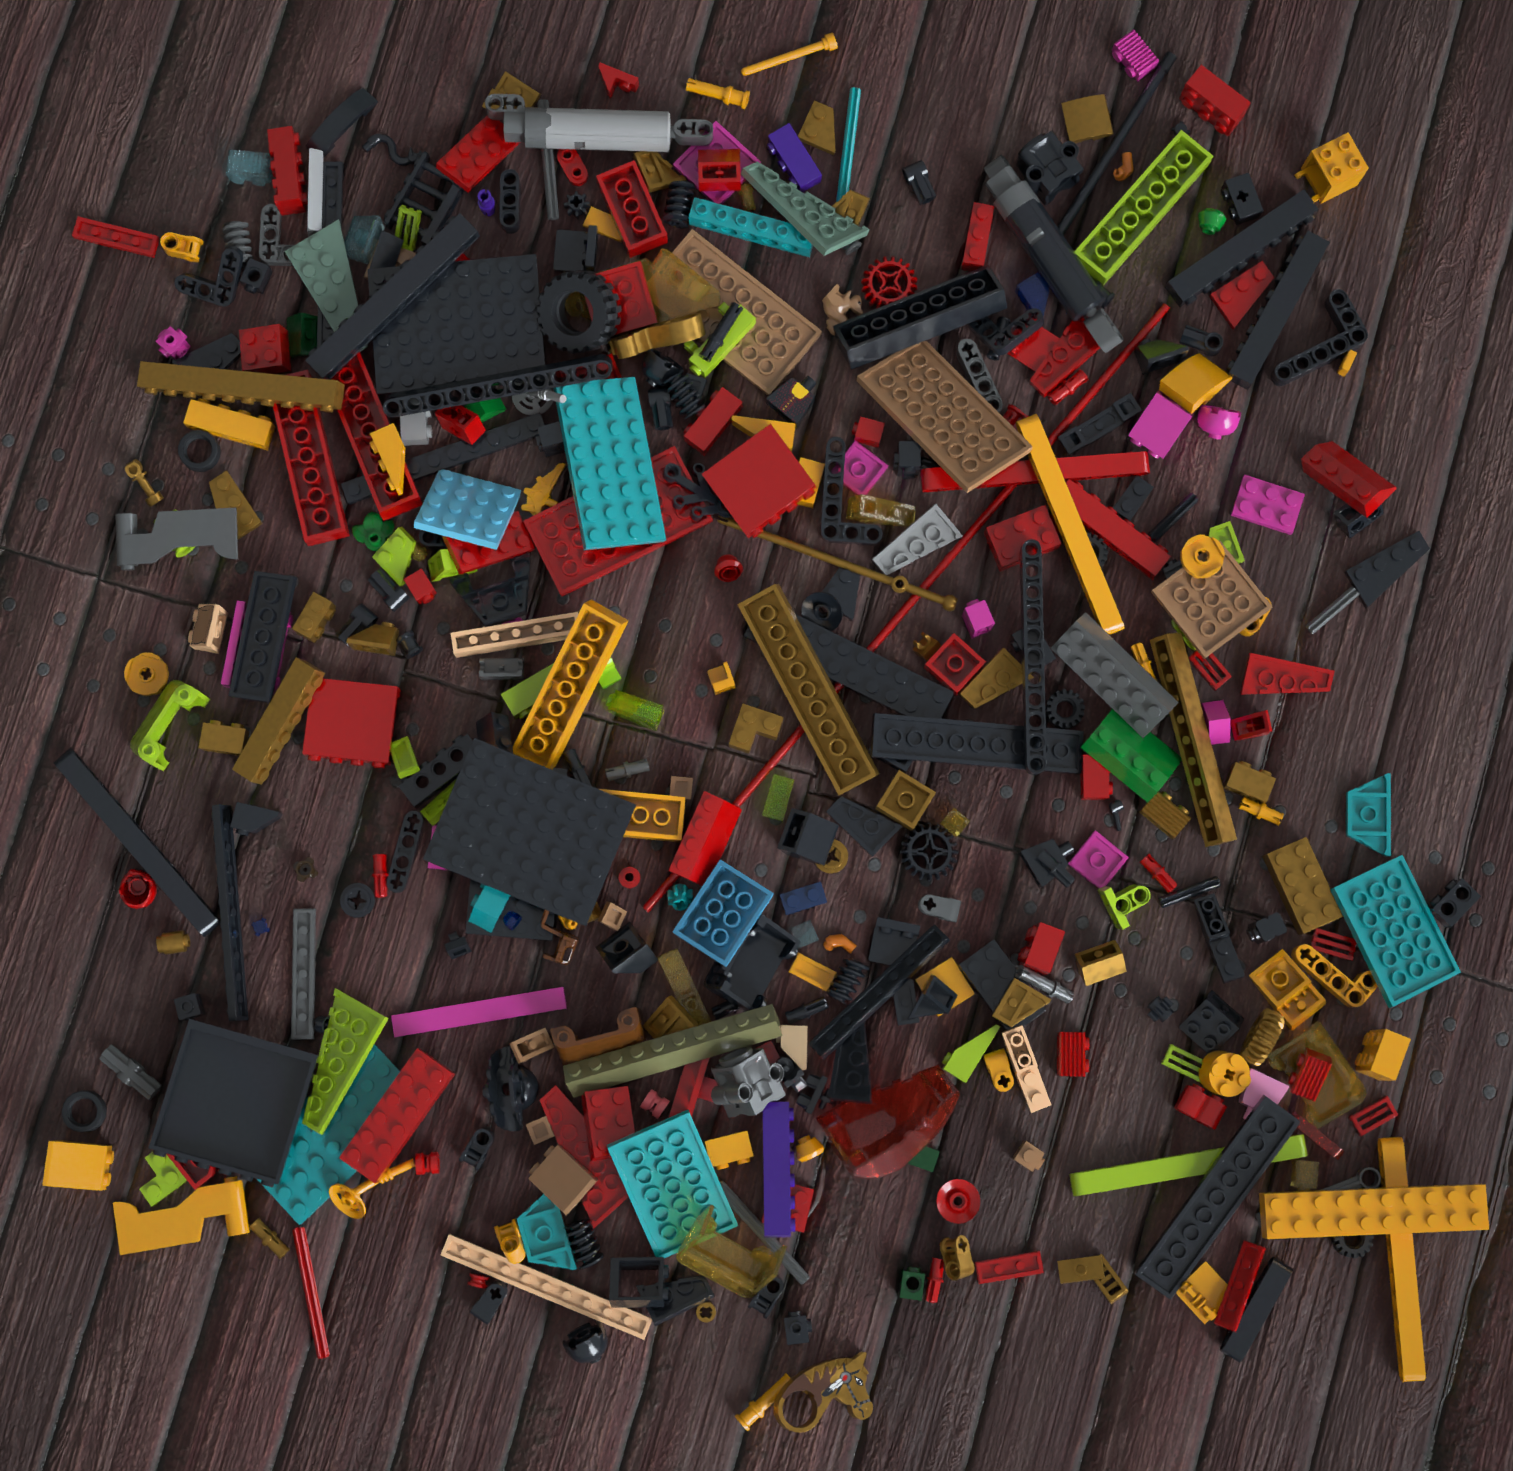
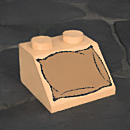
(208, 628)

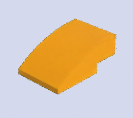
(1194, 382)
(1287, 989)

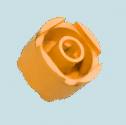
(1224, 1073)

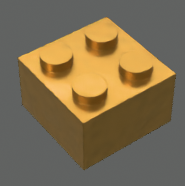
(905, 800)

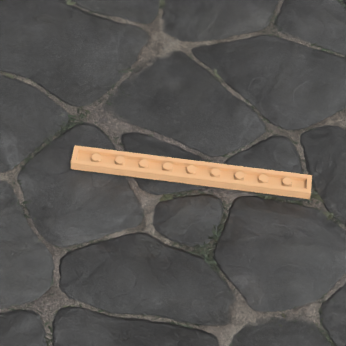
(546, 1286)

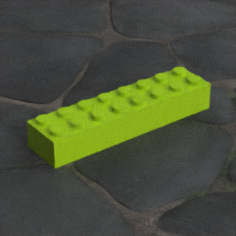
(1143, 207)

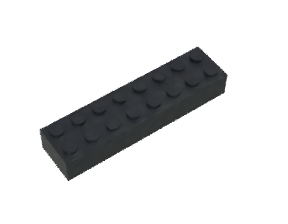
(920, 317)

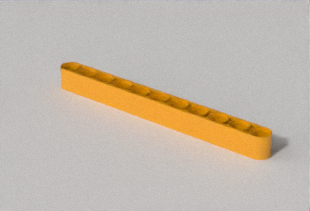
(1070, 525)
(1402, 1271)

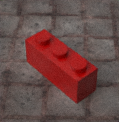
(977, 236)
(712, 420)

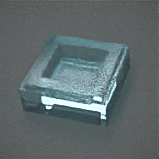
(805, 933)

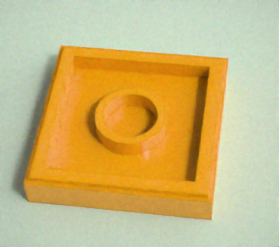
(951, 976)

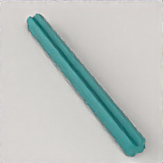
(848, 143)

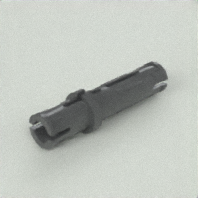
(1052, 988)

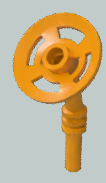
(352, 1195)

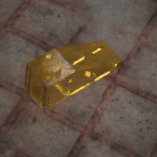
(880, 511)

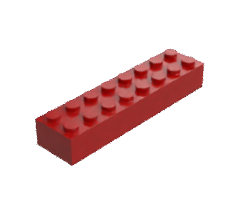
(362, 415)
(311, 472)

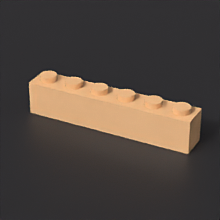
(512, 635)

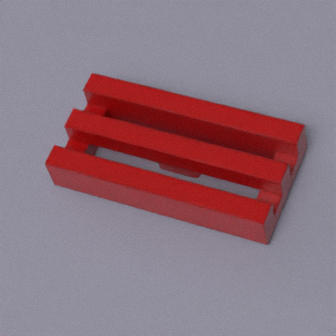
(1205, 675)
(1351, 948)
(1357, 1124)

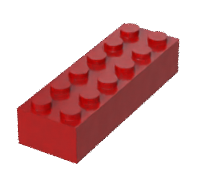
(397, 1115)

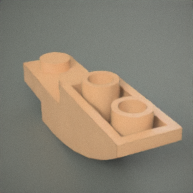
(1025, 1068)

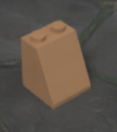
(562, 1178)

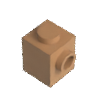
(1029, 1156)

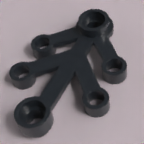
(701, 492)

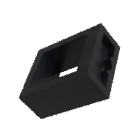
(637, 1263)

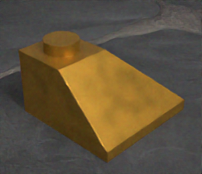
(376, 639)

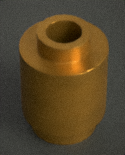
(173, 942)

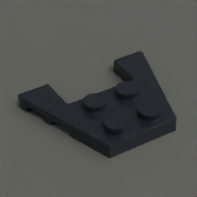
(499, 600)

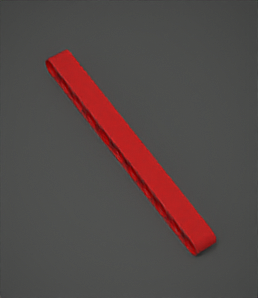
(1071, 467)

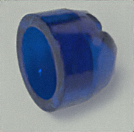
(512, 920)

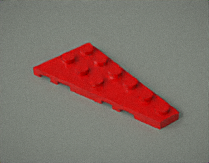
(571, 1134)

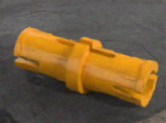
(1261, 811)

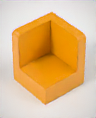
(721, 678)

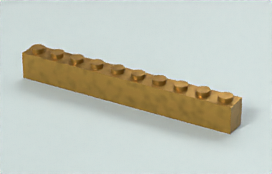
(241, 386)
(1193, 740)

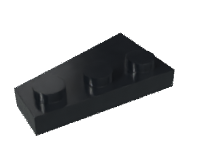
(682, 1296)

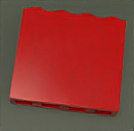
(760, 481)
(351, 723)

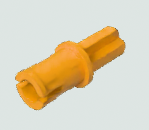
(1141, 657)

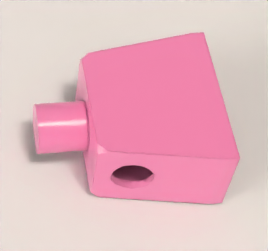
(1259, 1086)

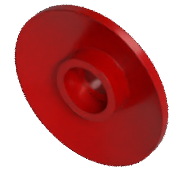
(970, 1201)

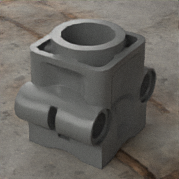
(746, 1082)

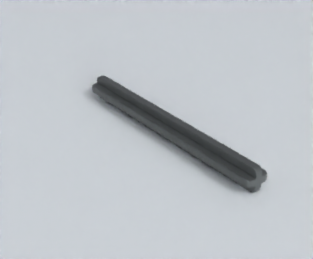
(549, 176)
(758, 1228)

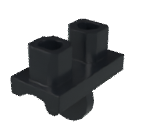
(792, 1074)
(809, 1103)

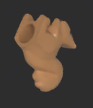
(837, 305)

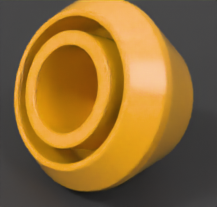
(808, 1148)

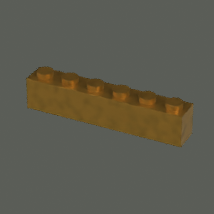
(278, 721)

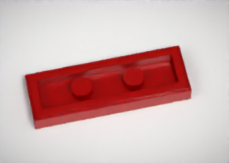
(1009, 1267)

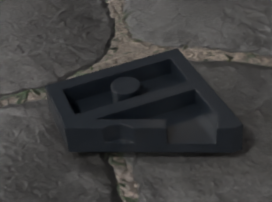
(844, 588)

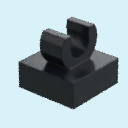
(457, 946)

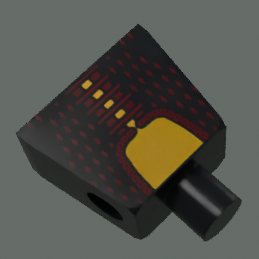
(793, 400)

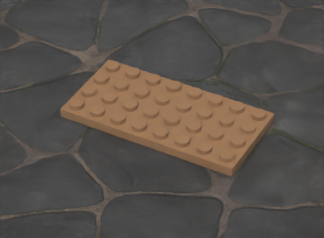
(780, 331)
(944, 415)

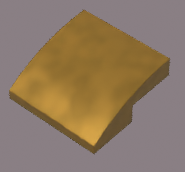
(510, 85)
(1087, 118)

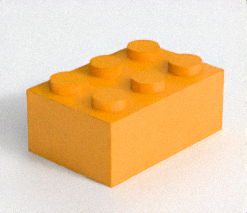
(1382, 1054)

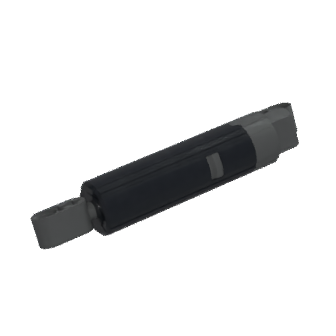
(1050, 252)

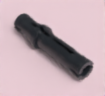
(716, 339)

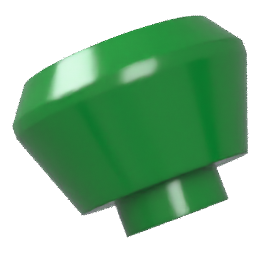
(1211, 220)

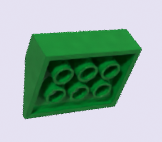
(1134, 760)

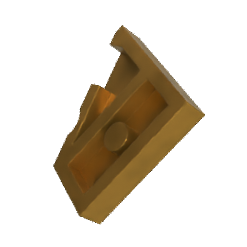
(655, 171)

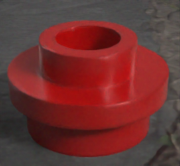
(634, 882)

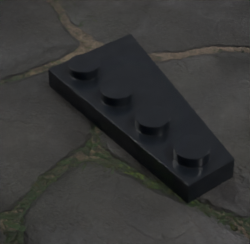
(851, 1070)

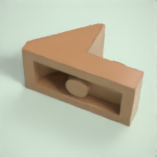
(531, 1045)

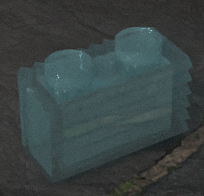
(249, 167)

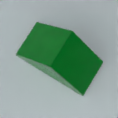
(487, 409)

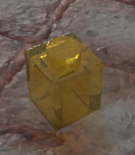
(1304, 1175)

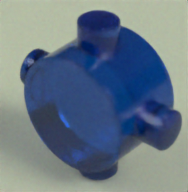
(260, 927)

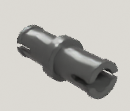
(627, 769)

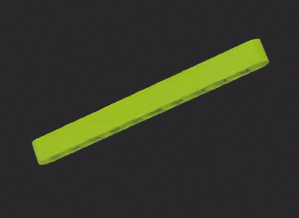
(1165, 1169)

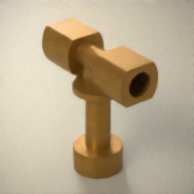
(134, 469)

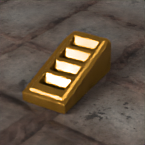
(1117, 1295)

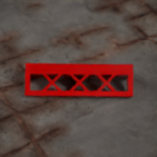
(689, 1087)

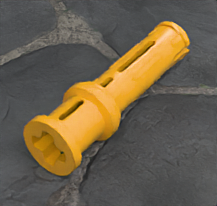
(727, 94)
(756, 1408)

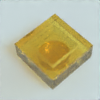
(955, 822)

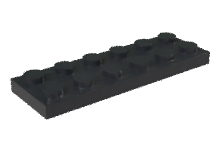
(262, 636)

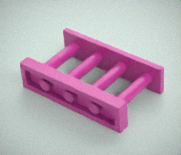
(233, 645)

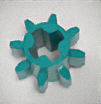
(680, 897)

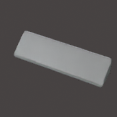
(315, 188)

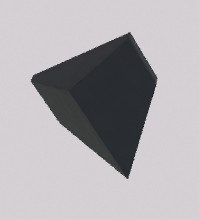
(934, 999)

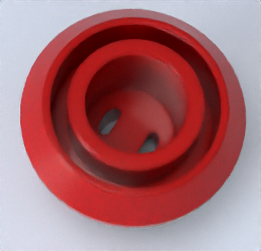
(728, 568)

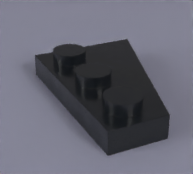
(217, 354)
(864, 826)

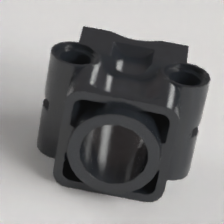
(1049, 165)

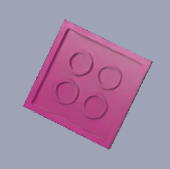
(688, 162)

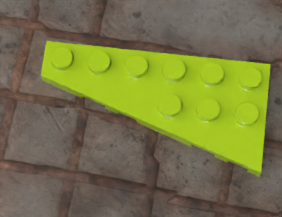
(343, 1050)

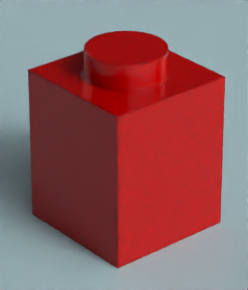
(868, 431)
(420, 587)

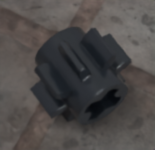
(576, 198)
(1160, 1009)

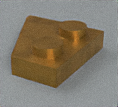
(819, 128)
(852, 205)
(1019, 1003)
(669, 1019)

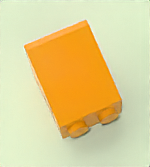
(78, 1165)

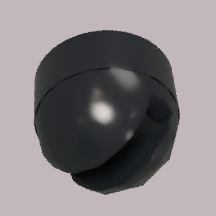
(321, 1023)

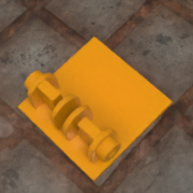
(1203, 1292)

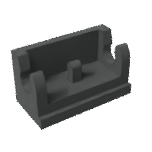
(501, 668)

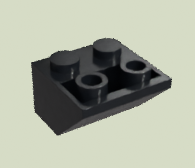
(807, 837)

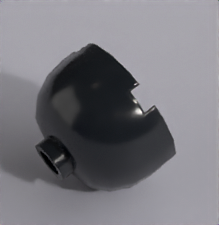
(659, 368)
(587, 1343)

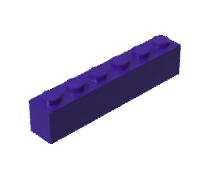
(776, 1170)

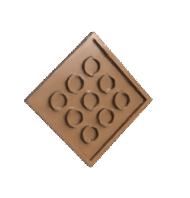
(1212, 607)

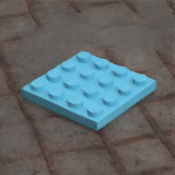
(467, 509)

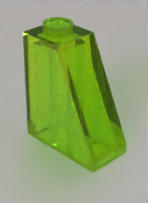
(635, 709)

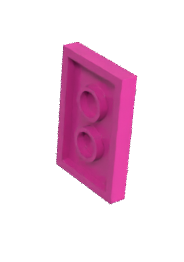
(1267, 504)

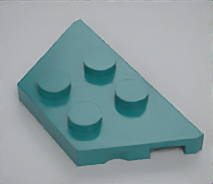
(1370, 814)
(545, 1235)

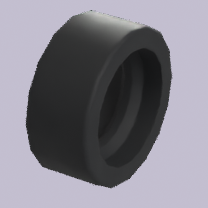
(191, 436)
(67, 1109)

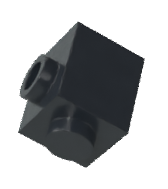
(797, 1327)

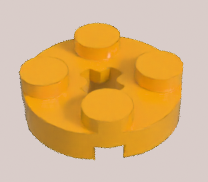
(1196, 567)
(153, 684)

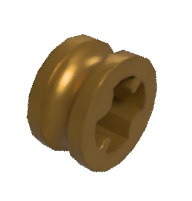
(706, 1319)

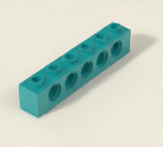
(748, 226)

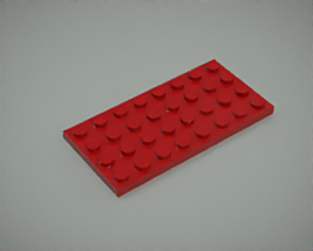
(560, 542)

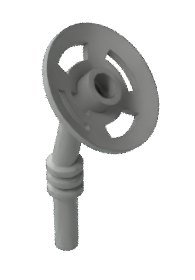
(536, 396)

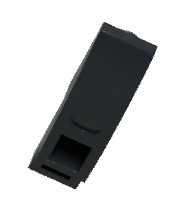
(1218, 939)

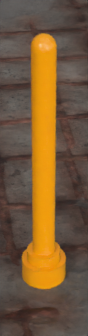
(826, 43)

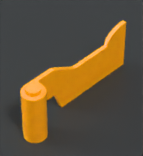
(182, 1223)

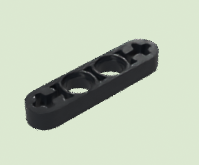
(407, 852)

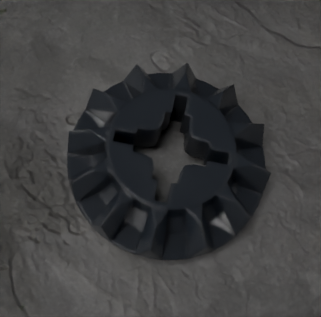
(351, 892)

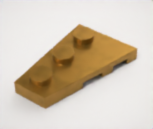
(228, 495)

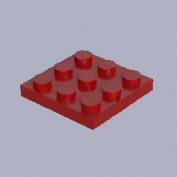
(634, 297)

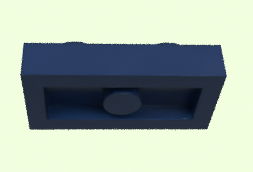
(803, 898)

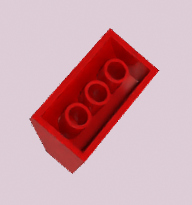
(1347, 477)
(704, 838)

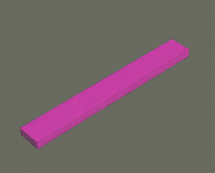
(479, 1012)

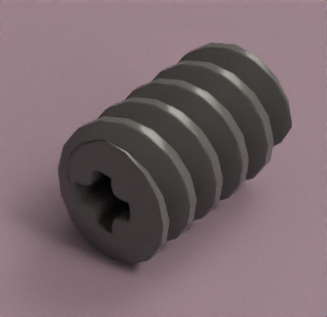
(235, 236)

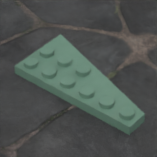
(806, 212)
(326, 273)

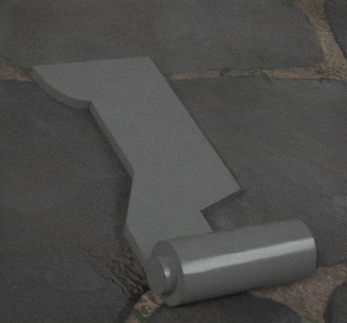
(175, 530)

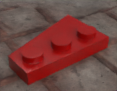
(1241, 293)

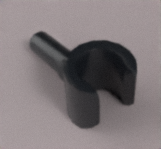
(1115, 807)

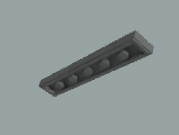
(303, 974)

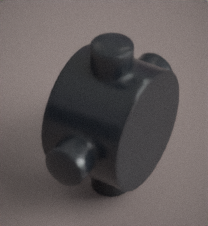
(1180, 126)

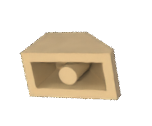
(794, 1044)

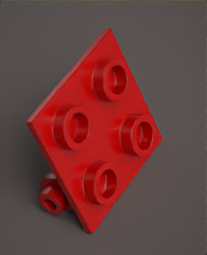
(1034, 348)

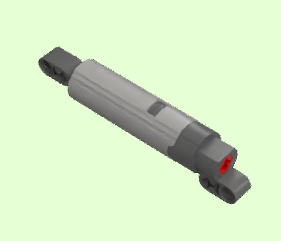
(593, 127)

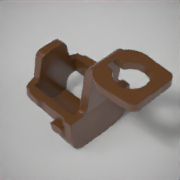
(565, 941)

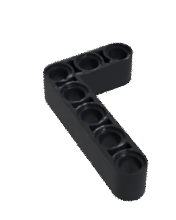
(1326, 348)
(836, 500)

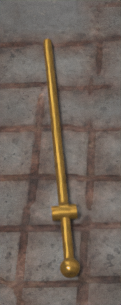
(948, 602)

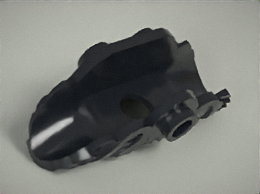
(523, 1089)

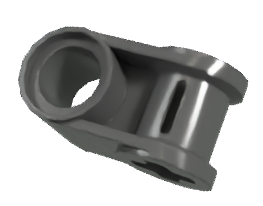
(943, 909)

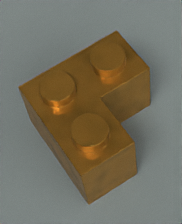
(753, 722)

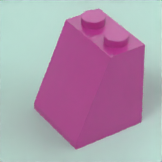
(1160, 425)

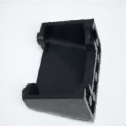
(752, 965)

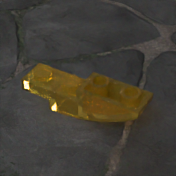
(683, 986)

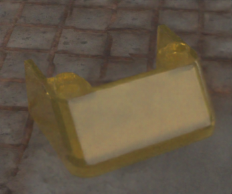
(725, 1260)

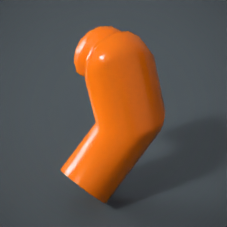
(1126, 169)
(839, 940)

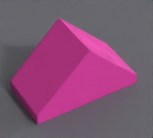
(1217, 721)

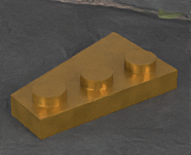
(995, 678)

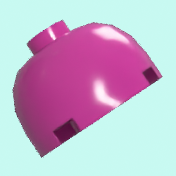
(1218, 420)

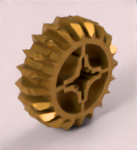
(1262, 1037)

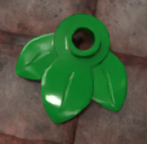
(371, 529)

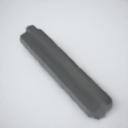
(1332, 610)

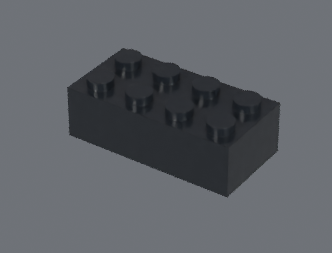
(990, 976)

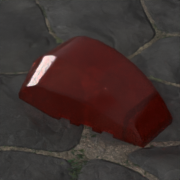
(894, 1128)

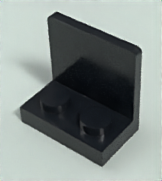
(576, 250)
(891, 940)
(1212, 1023)

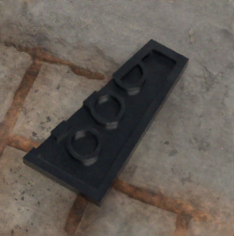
(1384, 568)

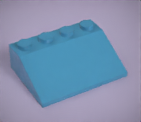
(723, 913)

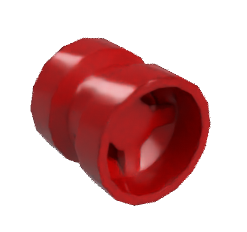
(432, 1161)

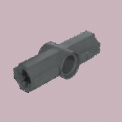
(130, 1072)

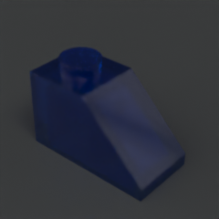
(1033, 292)

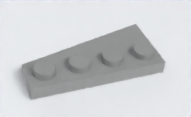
(923, 536)

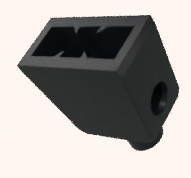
(1036, 869)

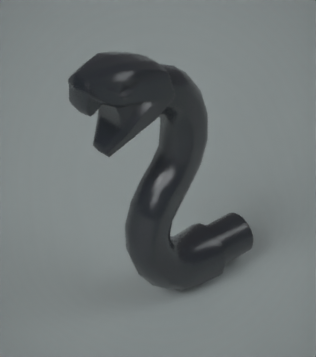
(378, 138)

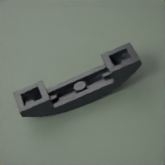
(341, 120)
(1100, 424)

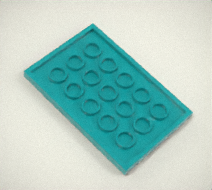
(1395, 931)
(670, 1181)

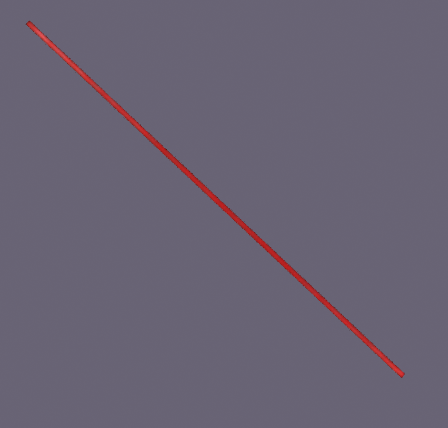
(937, 572)

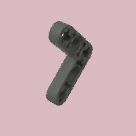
(278, 250)

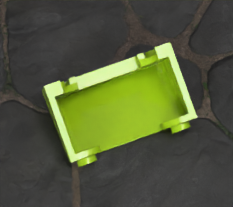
(146, 738)

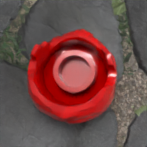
(137, 889)

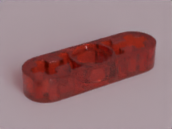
(1319, 1138)

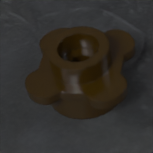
(299, 867)

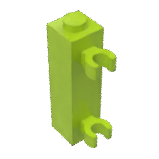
(739, 329)

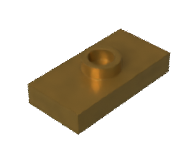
(1081, 1269)

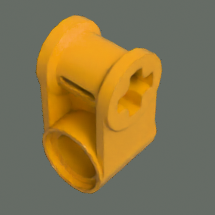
(186, 246)
(997, 1066)
(510, 1238)

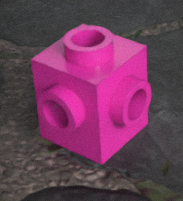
(172, 343)

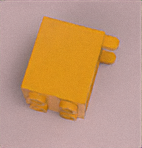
(1333, 168)

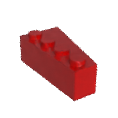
(286, 168)

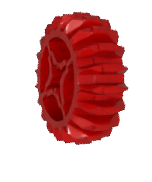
(878, 272)

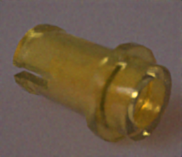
(747, 197)
(419, 552)

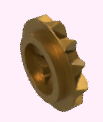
(841, 854)

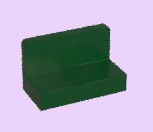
(302, 334)

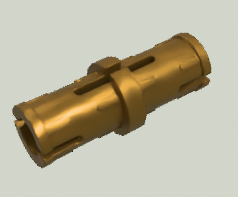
(269, 1238)

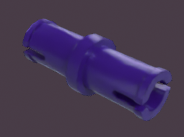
(486, 202)

